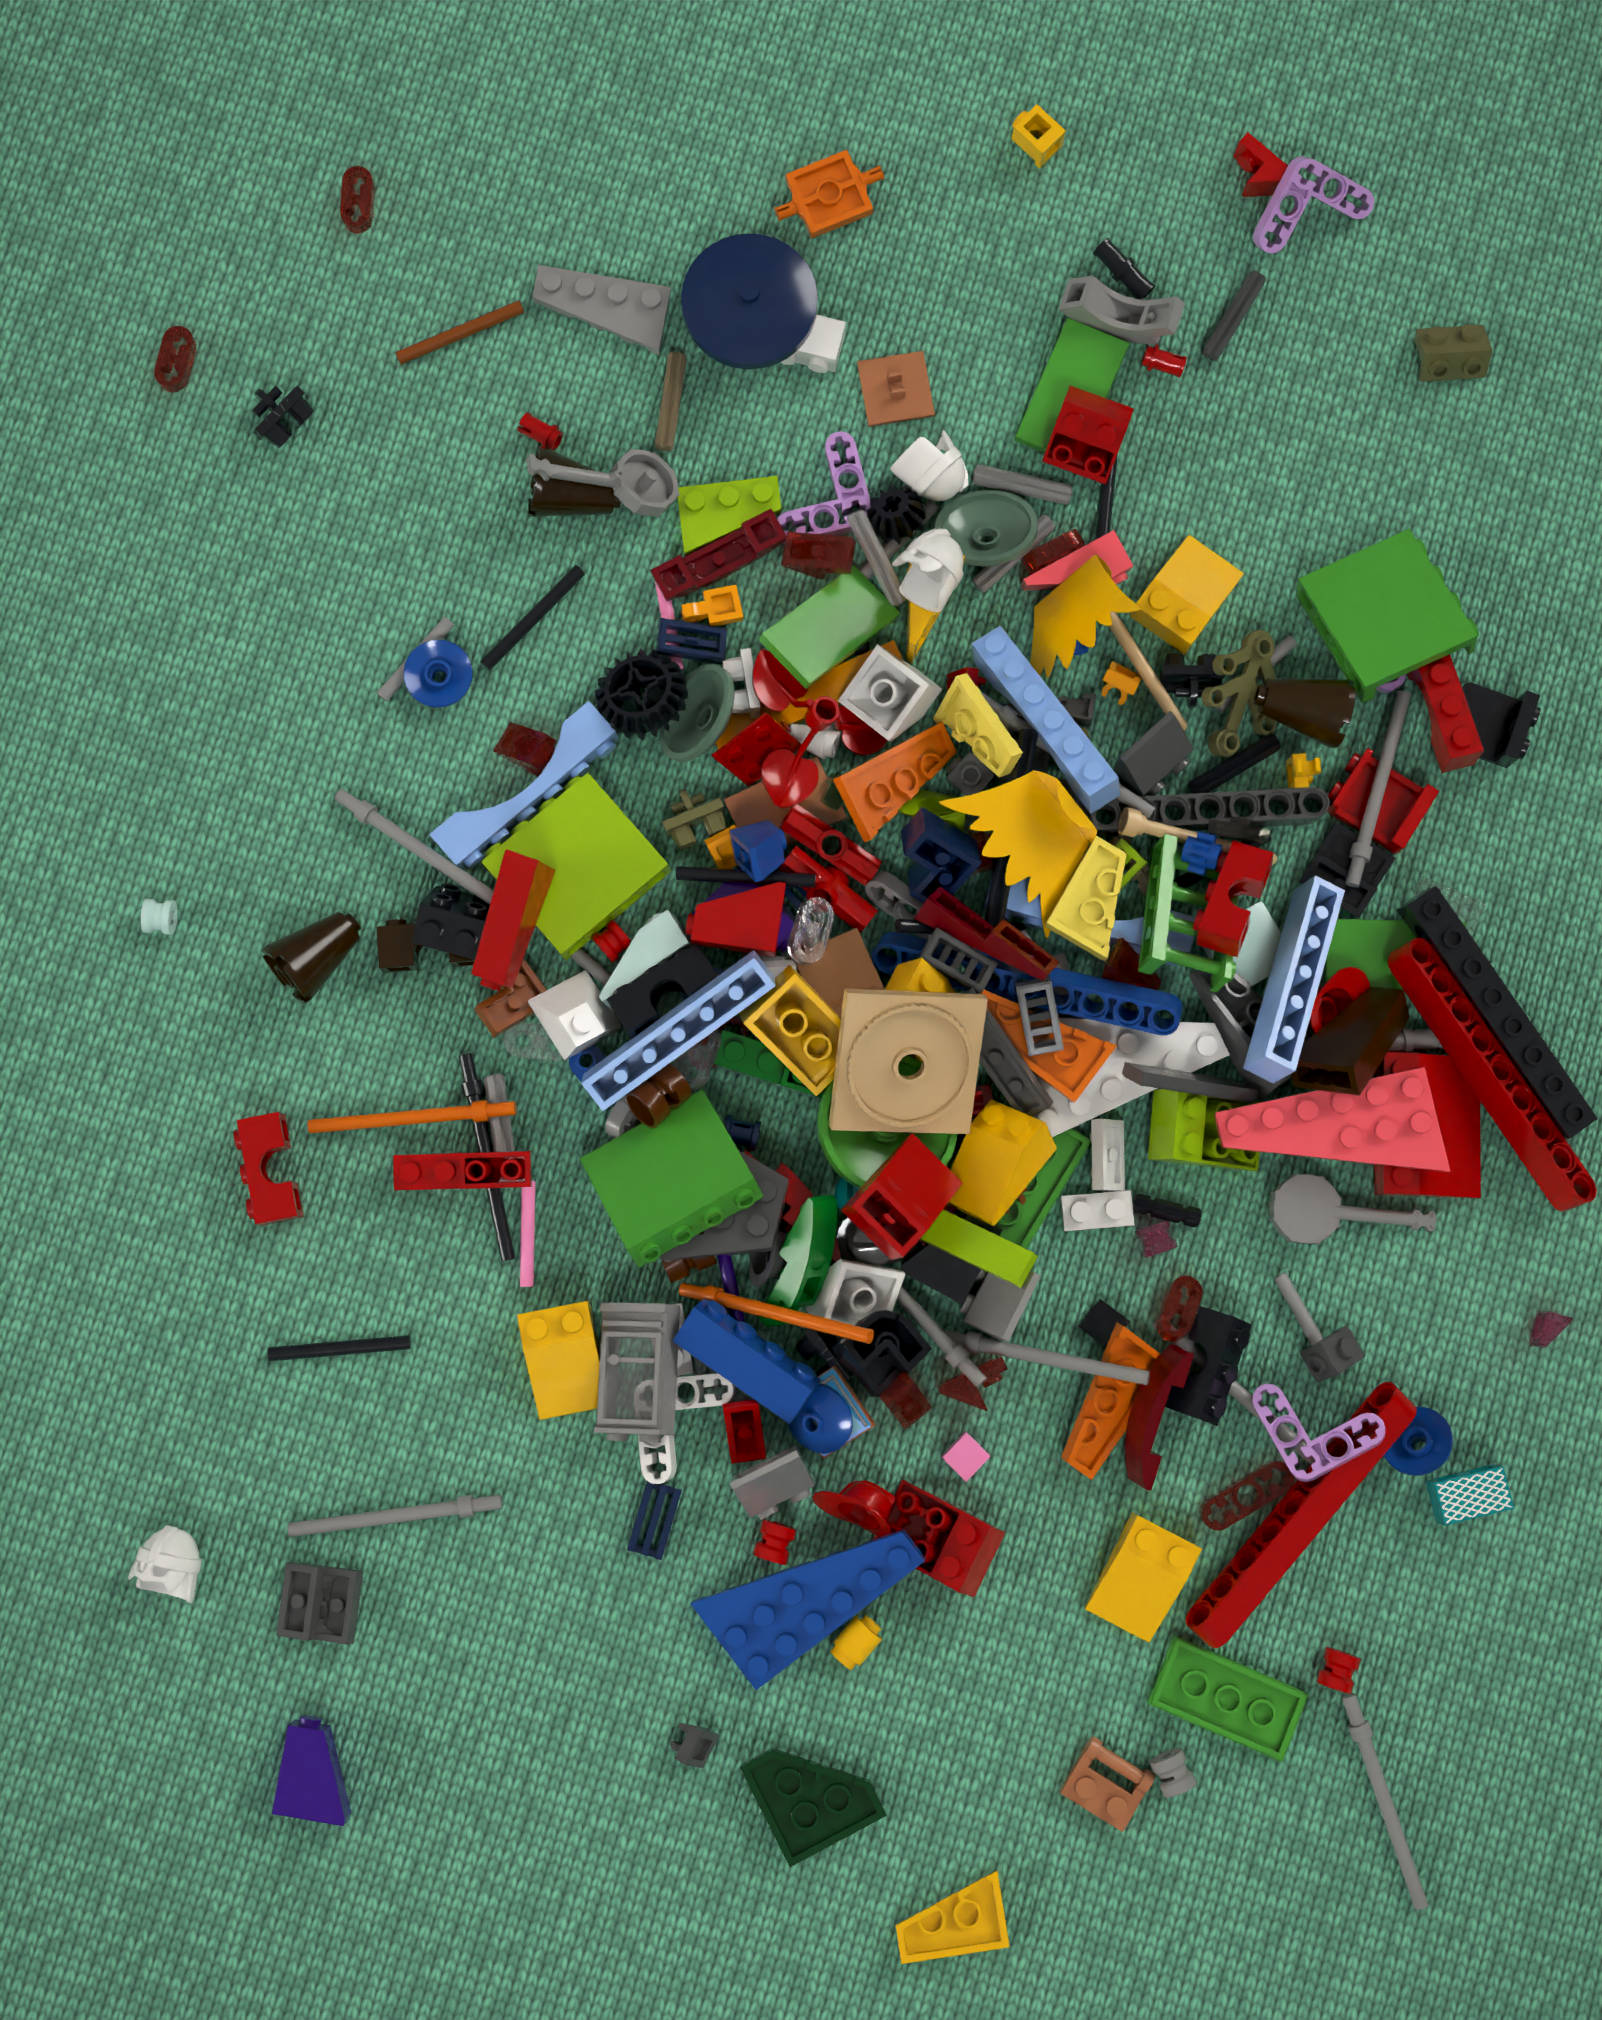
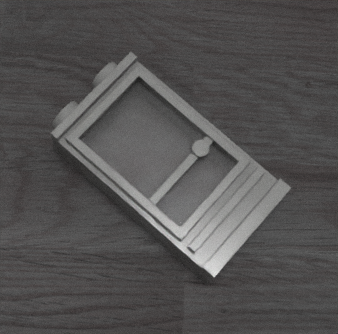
(637, 1371)

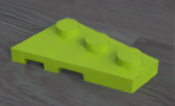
(720, 508)

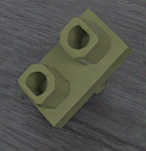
(680, 825)

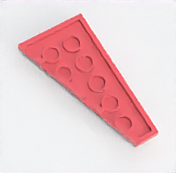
(1384, 1125)

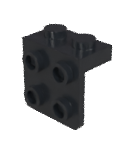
(1502, 722)
(451, 921)

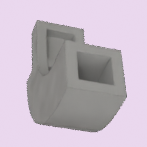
(1118, 315)

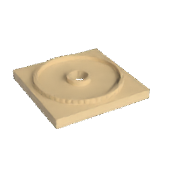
(883, 1029)

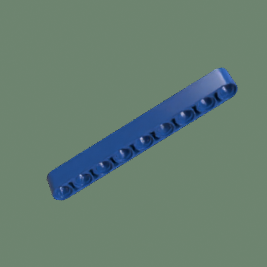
(1077, 984)

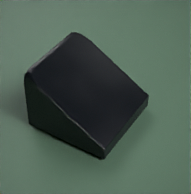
(1101, 1322)

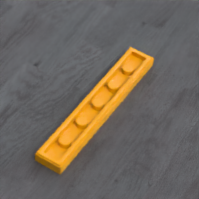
(830, 685)

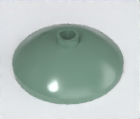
(989, 526)
(705, 716)

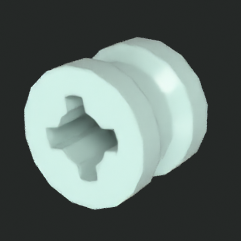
(159, 916)

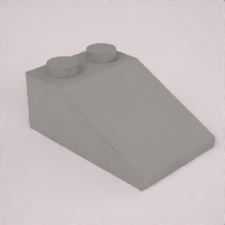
(997, 1304)
(773, 1482)

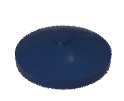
(749, 301)

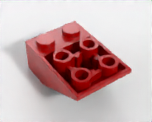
(902, 1198)
(952, 1540)

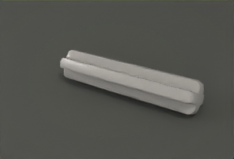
(1022, 484)
(876, 556)
(990, 575)
(500, 1126)

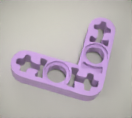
(1301, 191)
(845, 497)
(1316, 1448)

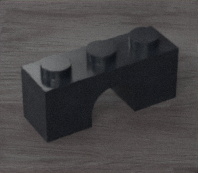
(637, 1002)
(1207, 1392)

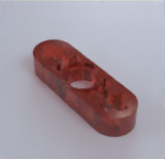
(1228, 1516)

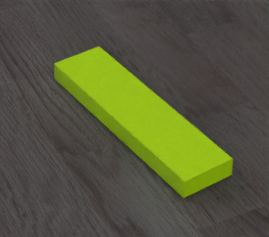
(980, 1248)

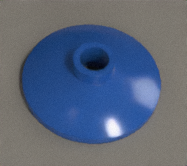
(432, 658)
(833, 1421)
(1438, 1439)

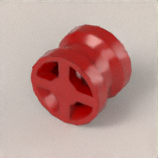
(611, 941)

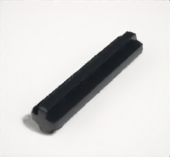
(1235, 765)

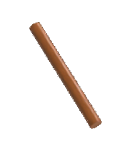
(459, 332)

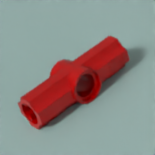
(848, 857)
(833, 887)

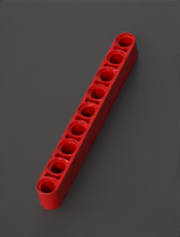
(1491, 1075)
(1294, 1524)

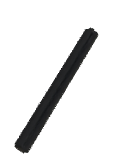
(999, 891)

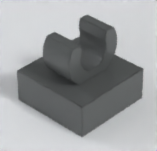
(696, 1745)

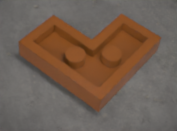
(510, 1005)

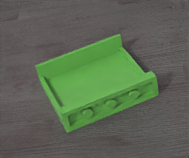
(1385, 612)
(671, 1179)

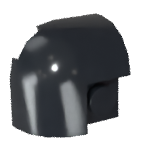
(893, 1351)

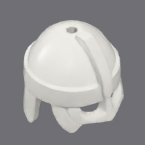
(930, 471)
(934, 569)
(168, 1564)

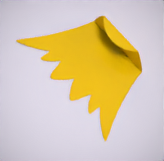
(1072, 614)
(1037, 827)

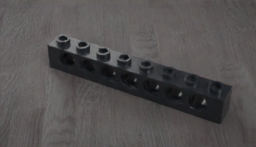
(1434, 920)

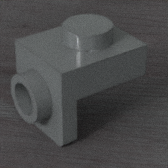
(968, 774)
(1332, 1354)

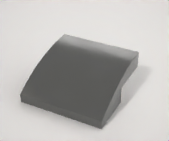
(319, 1603)

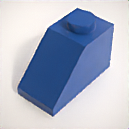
(758, 848)

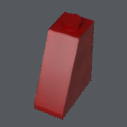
(740, 921)

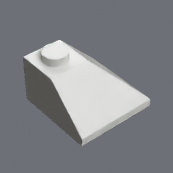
(889, 694)
(574, 1015)
(856, 1291)

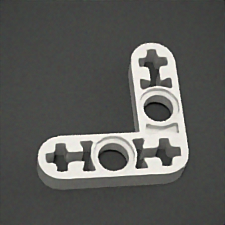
(669, 1456)

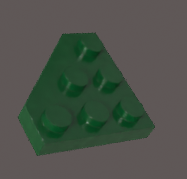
(809, 1802)

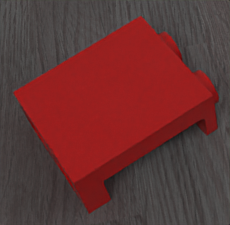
(1401, 806)

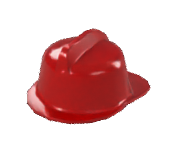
(1336, 995)
(860, 1504)

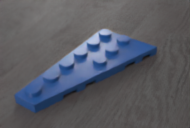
(792, 1610)

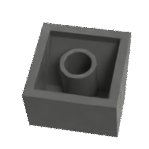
(1154, 757)

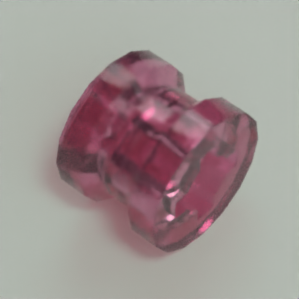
(1156, 1239)

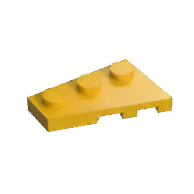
(956, 1925)

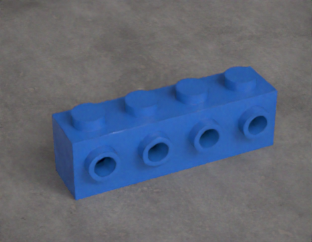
(747, 1359)

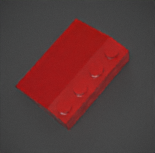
(1459, 1124)

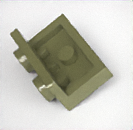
(1453, 352)

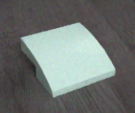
(1258, 947)

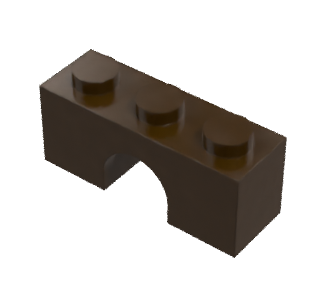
(398, 952)

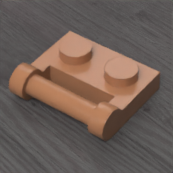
(1101, 1794)

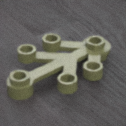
(1244, 688)

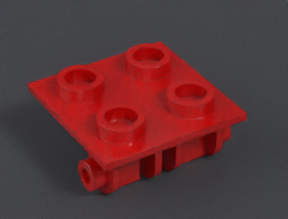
(751, 746)

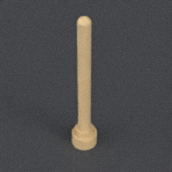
(1144, 669)
(1134, 823)

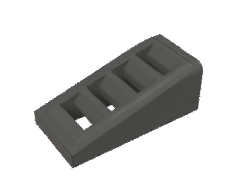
(950, 943)
(1045, 1046)

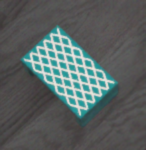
(1469, 1494)

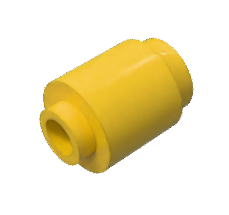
(856, 1641)

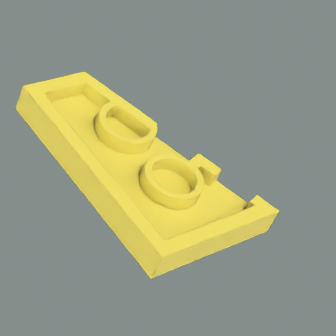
(978, 725)
(1090, 899)

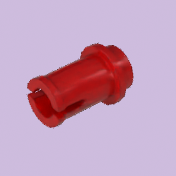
(1163, 361)
(547, 435)

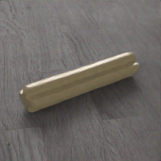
(670, 401)

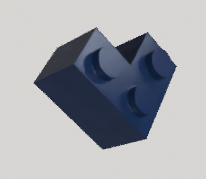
(941, 855)

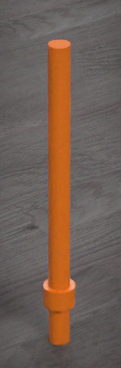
(478, 1111)
(776, 1312)

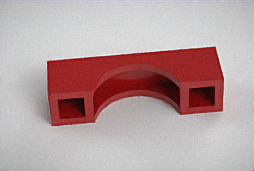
(1452, 725)

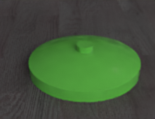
(860, 1153)

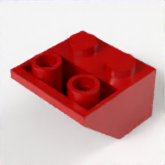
(1087, 434)

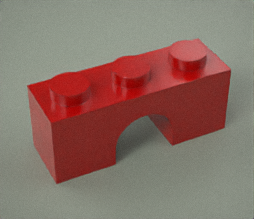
(1222, 923)
(260, 1139)

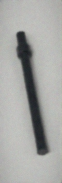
(472, 1090)

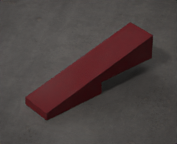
(1002, 942)

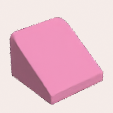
(965, 1456)

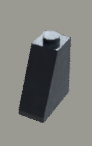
(944, 1271)

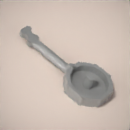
(638, 480)
(1309, 1210)

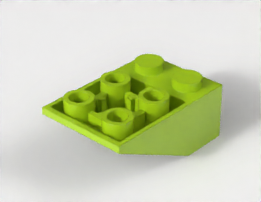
(1187, 1134)

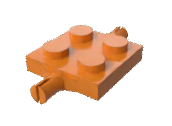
(829, 193)

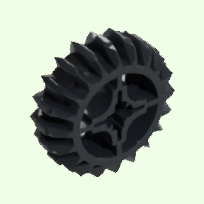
(663, 694)

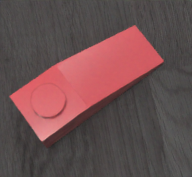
(1106, 547)

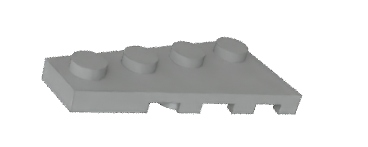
(617, 305)

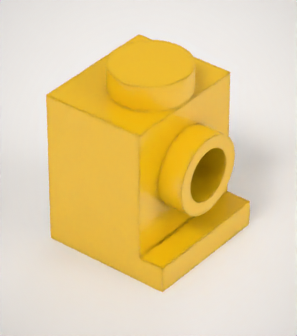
(1038, 124)

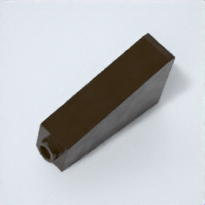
(1352, 1043)

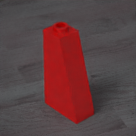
(511, 919)

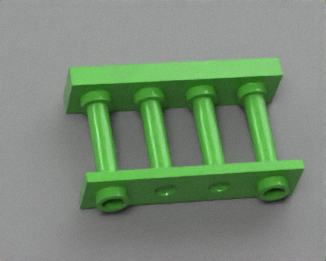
(1159, 919)

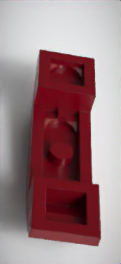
(720, 558)
(1147, 1410)

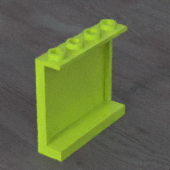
(597, 859)

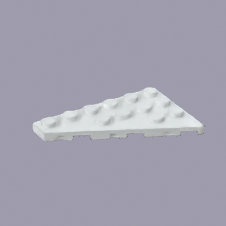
(1185, 1050)

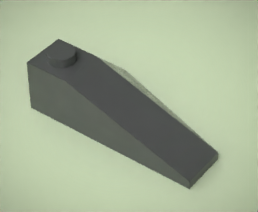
(1235, 1014)

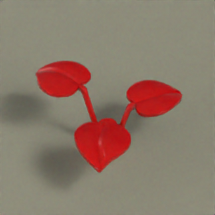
(789, 776)

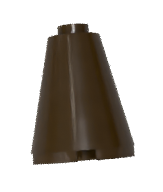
(568, 497)
(1309, 706)
(312, 954)

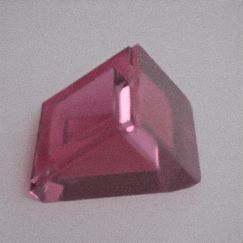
(1547, 1328)

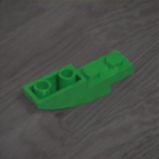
(757, 1061)
(807, 1255)

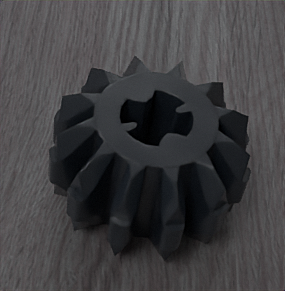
(896, 514)

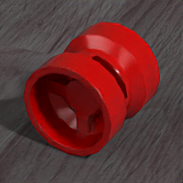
(774, 1541)
(1338, 1670)

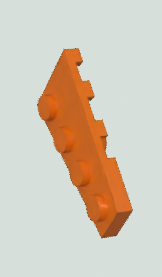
(886, 782)
(1064, 1070)
(1107, 1404)

